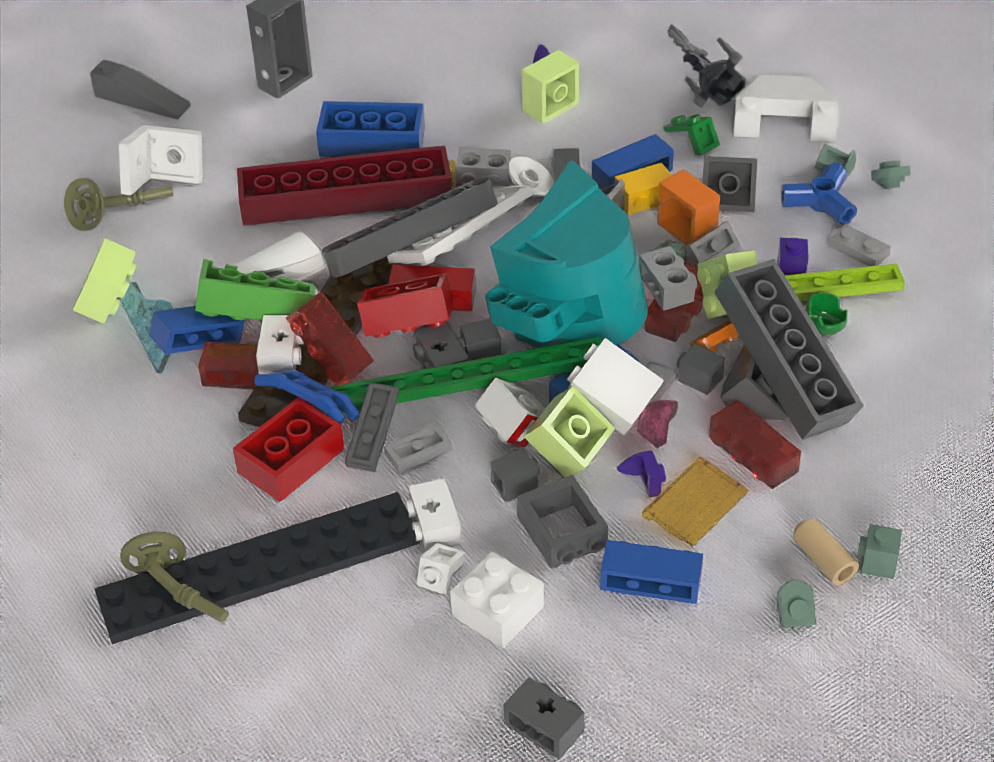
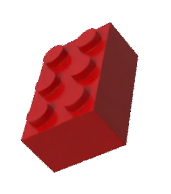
(405, 305)
(288, 449)

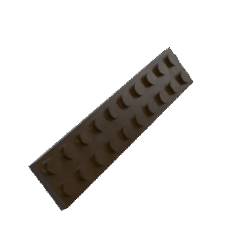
(344, 295)

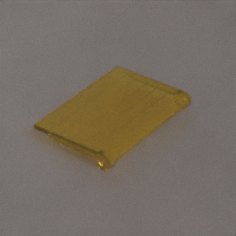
(695, 501)

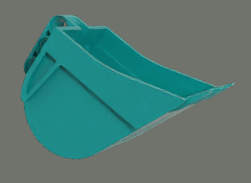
(569, 269)

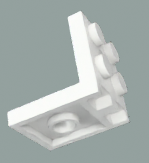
(147, 156)

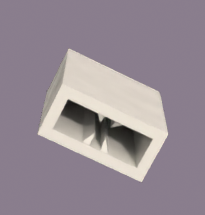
(615, 384)

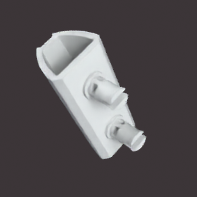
(290, 258)

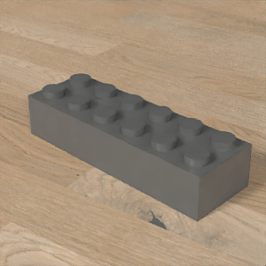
(788, 349)

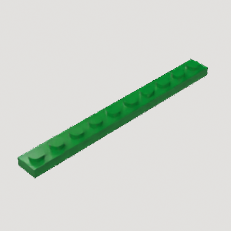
(476, 373)

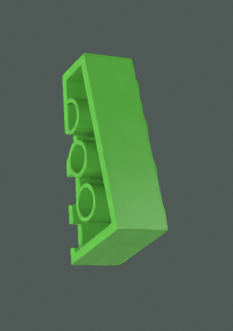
(248, 295)

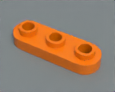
(723, 333)

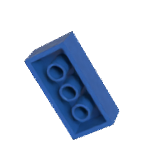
(369, 127)

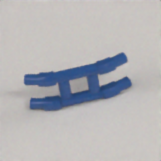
(312, 392)

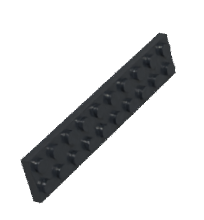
(259, 565)

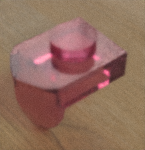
(655, 420)

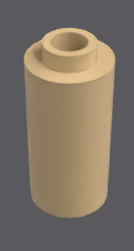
(825, 551)

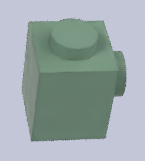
(880, 551)

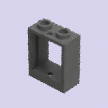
(551, 499)

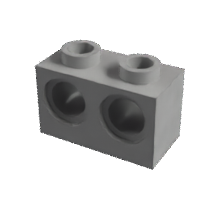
(483, 162)
(667, 278)

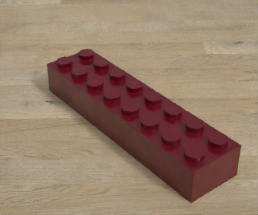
(342, 185)

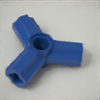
(822, 194)

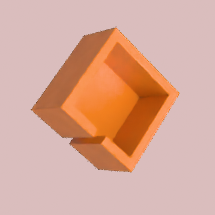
(687, 207)

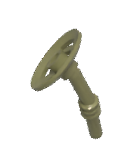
(96, 205)
(157, 558)

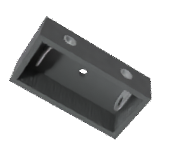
(279, 45)

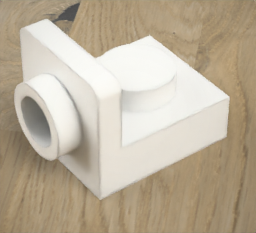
(438, 566)

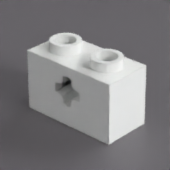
(277, 345)
(433, 514)

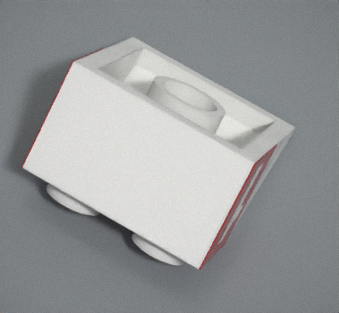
(509, 411)

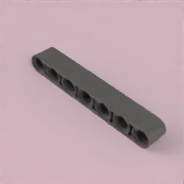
(409, 227)

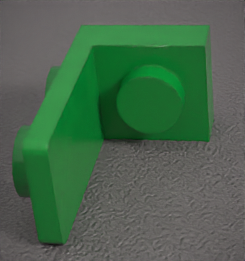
(700, 131)

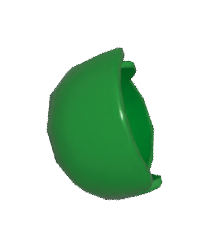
(826, 313)

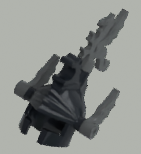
(717, 78)

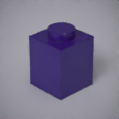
(793, 256)

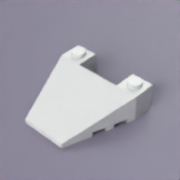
(786, 97)

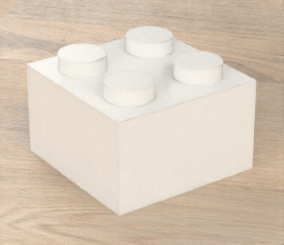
(497, 599)

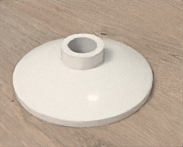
(530, 172)

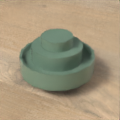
(890, 174)

